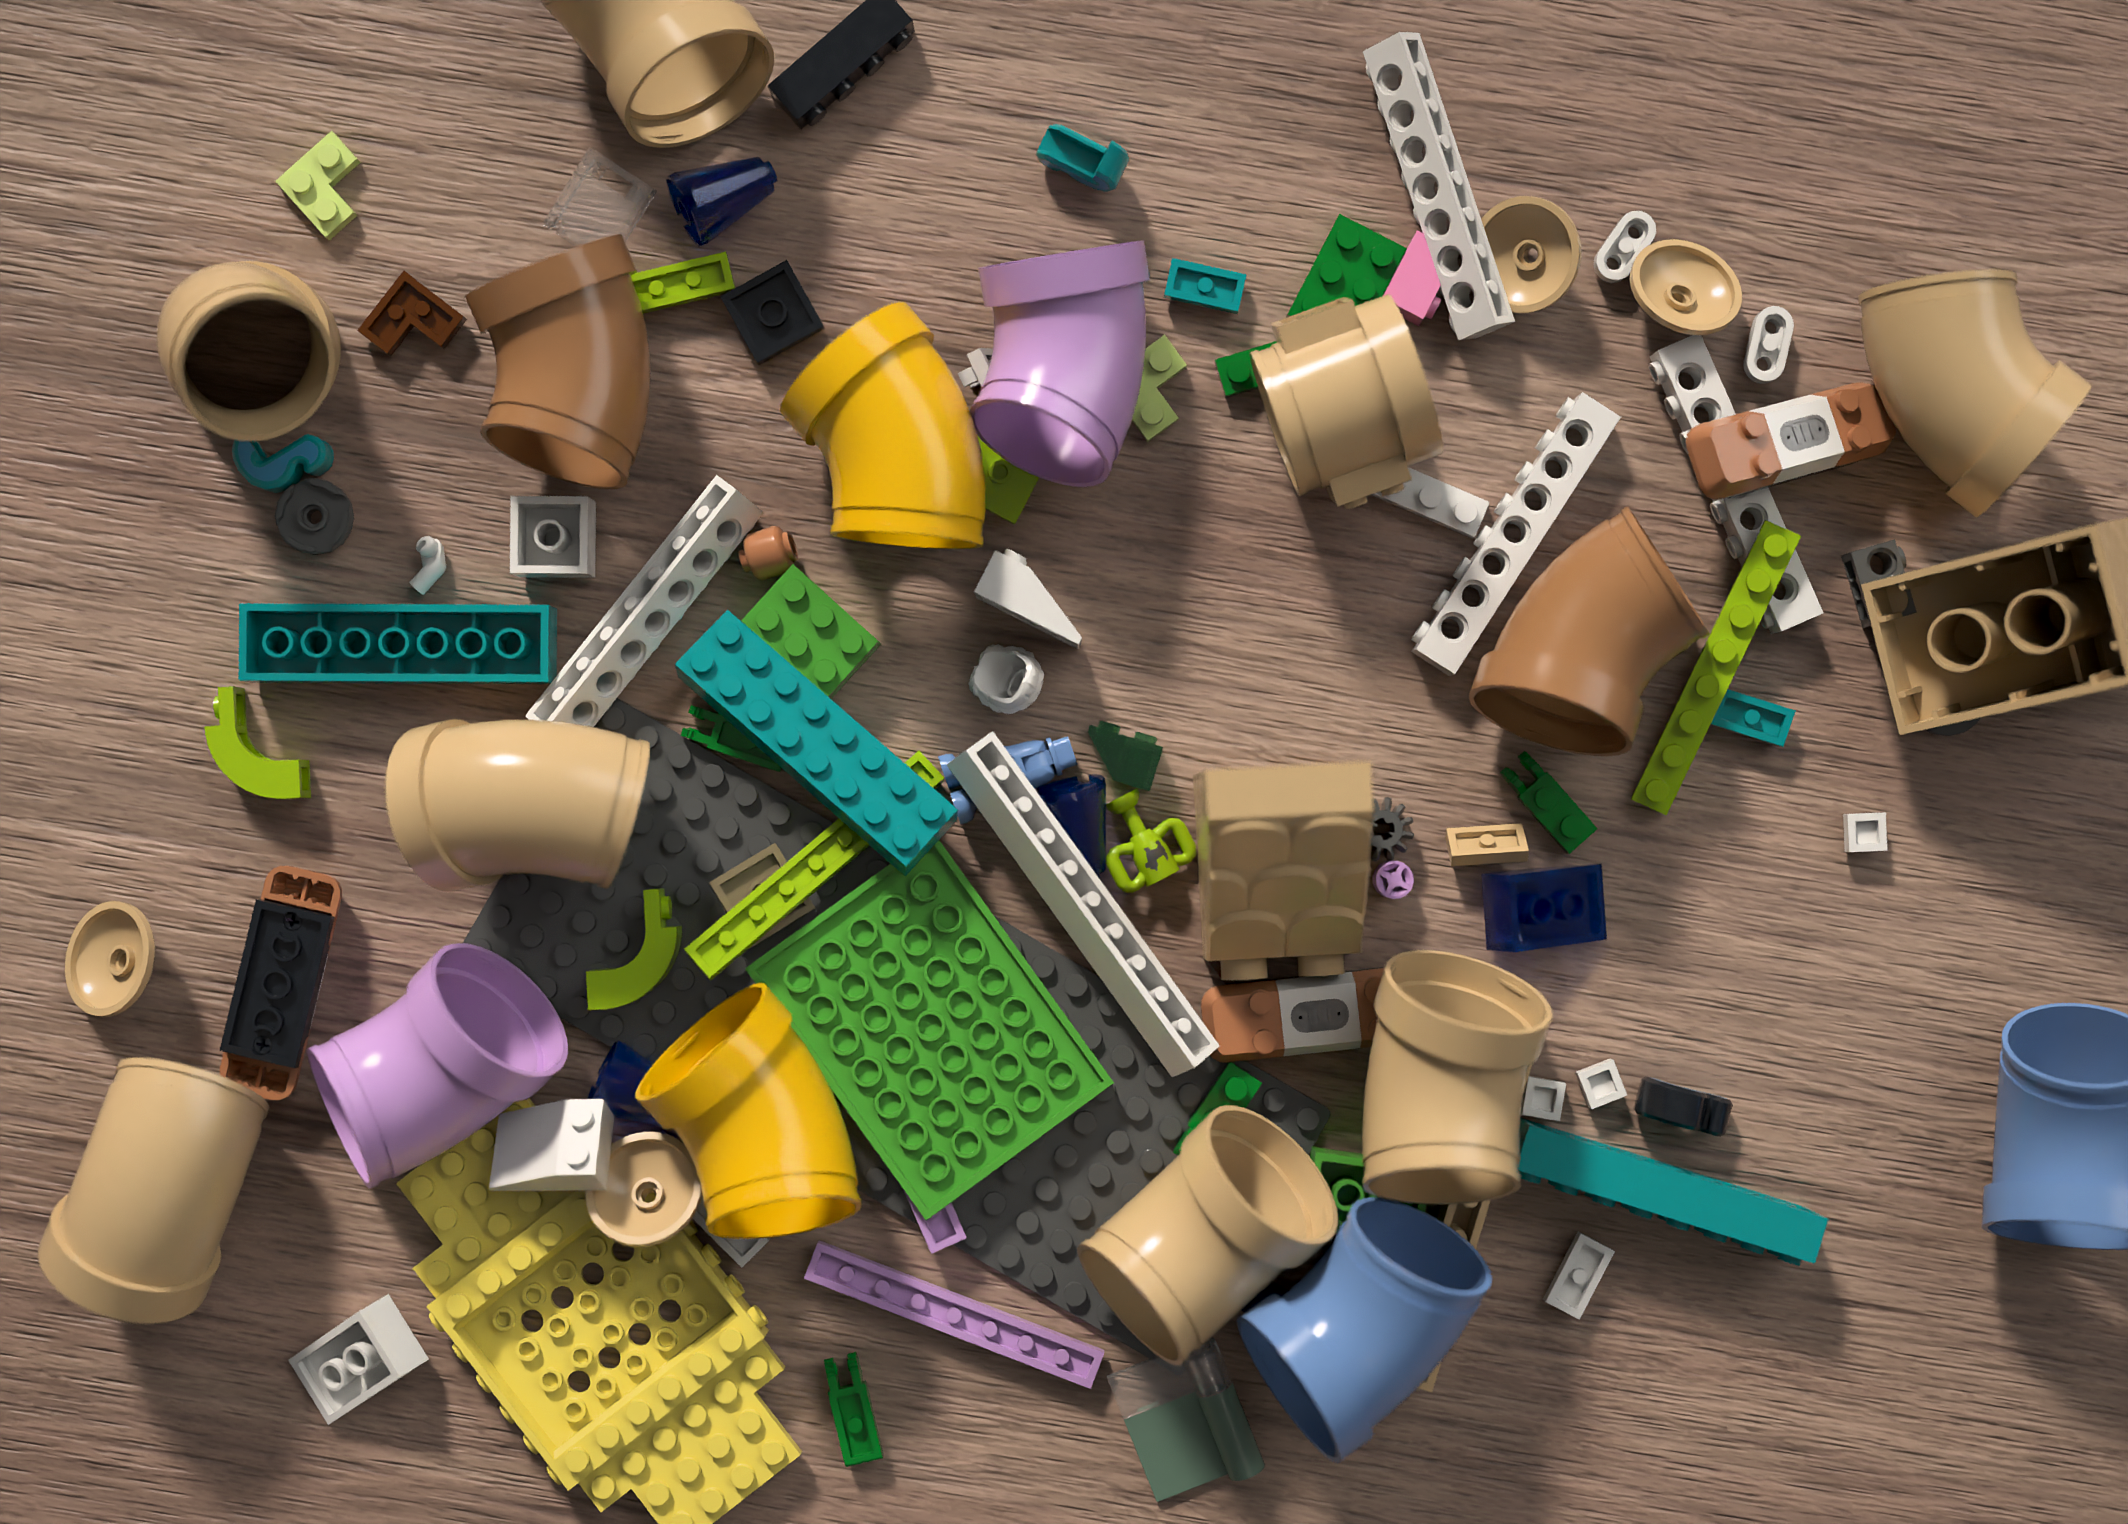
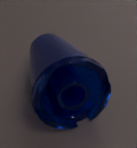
(719, 195)
(1082, 814)
(618, 1083)

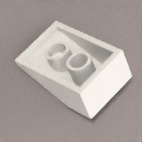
(1018, 592)
(553, 1147)
(358, 1359)

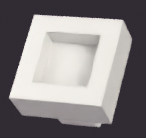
(980, 362)

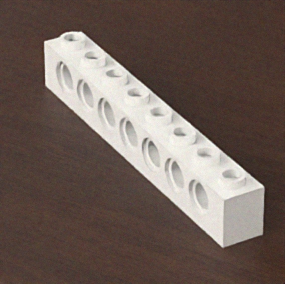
(1454, 199)
(1709, 393)
(1595, 425)
(649, 607)

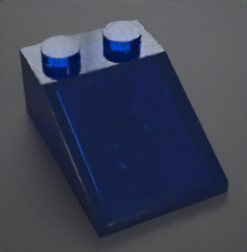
(1543, 907)

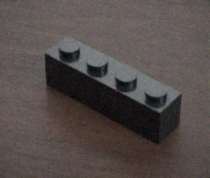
(841, 59)

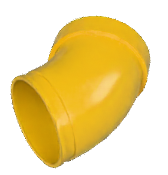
(892, 435)
(755, 1121)

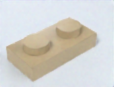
(1487, 844)

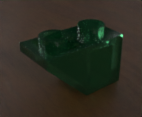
(1126, 758)

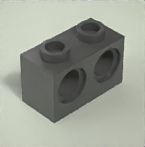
(1859, 572)

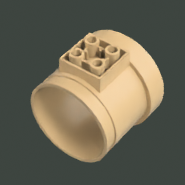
(1347, 399)

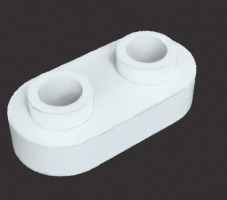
(1623, 247)
(1768, 346)

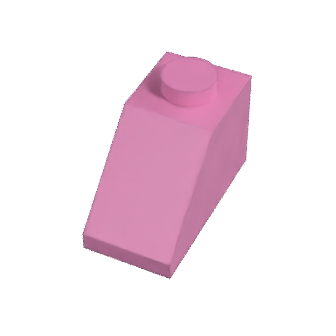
(1415, 282)

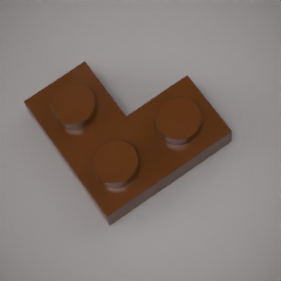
(409, 306)

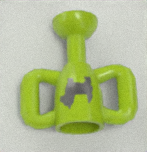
(1146, 846)

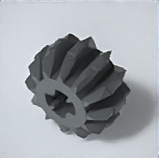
(1395, 833)

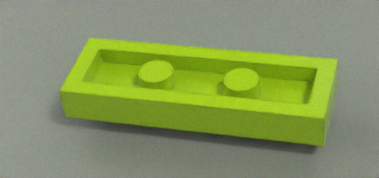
(684, 282)

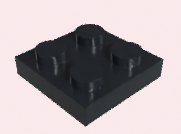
(772, 312)

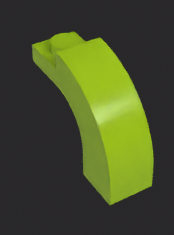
(243, 762)
(661, 946)

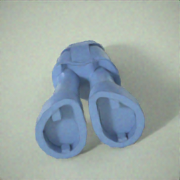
(1035, 758)

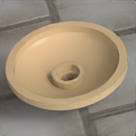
(1527, 224)
(1685, 287)
(109, 959)
(643, 1166)

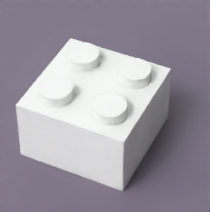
(553, 536)

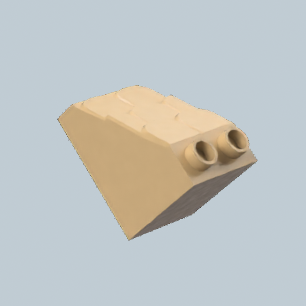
(2005, 627)
(1283, 865)

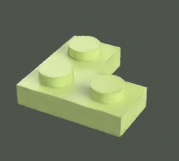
(312, 182)
(1152, 411)

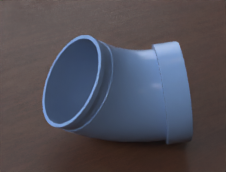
(2061, 1129)
(1365, 1322)

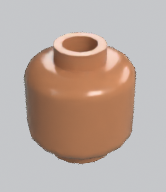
(768, 552)

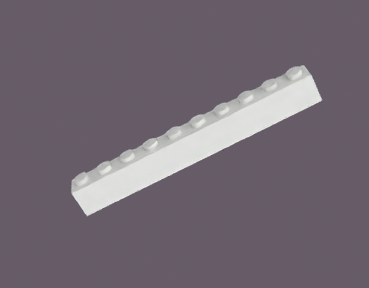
(1083, 905)

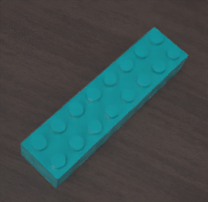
(397, 643)
(816, 742)
(1671, 1192)

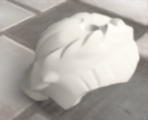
(1006, 678)

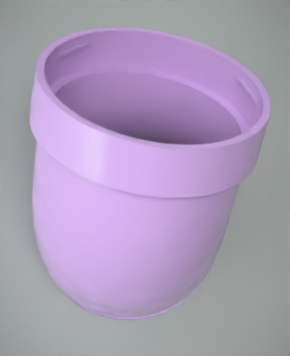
(1064, 360)
(438, 1061)

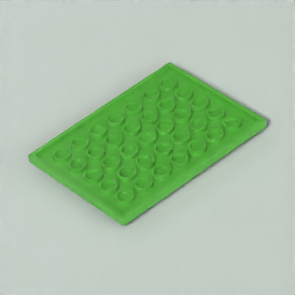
(931, 1028)

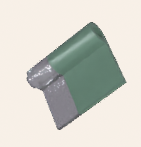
(1186, 1421)

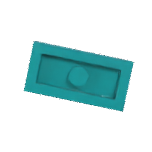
(1204, 286)
(1754, 717)

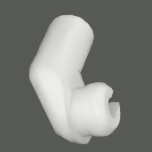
(433, 564)

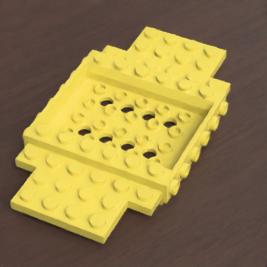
(674, 1414)

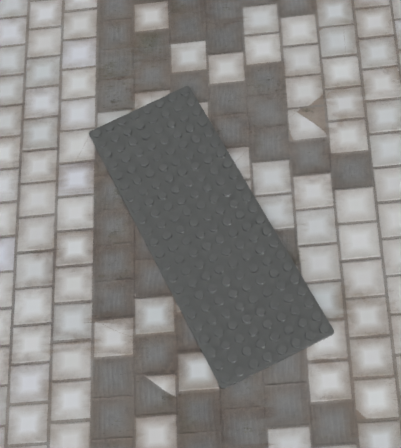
(710, 816)

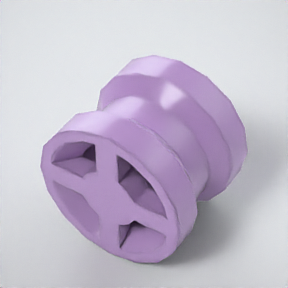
(1398, 882)

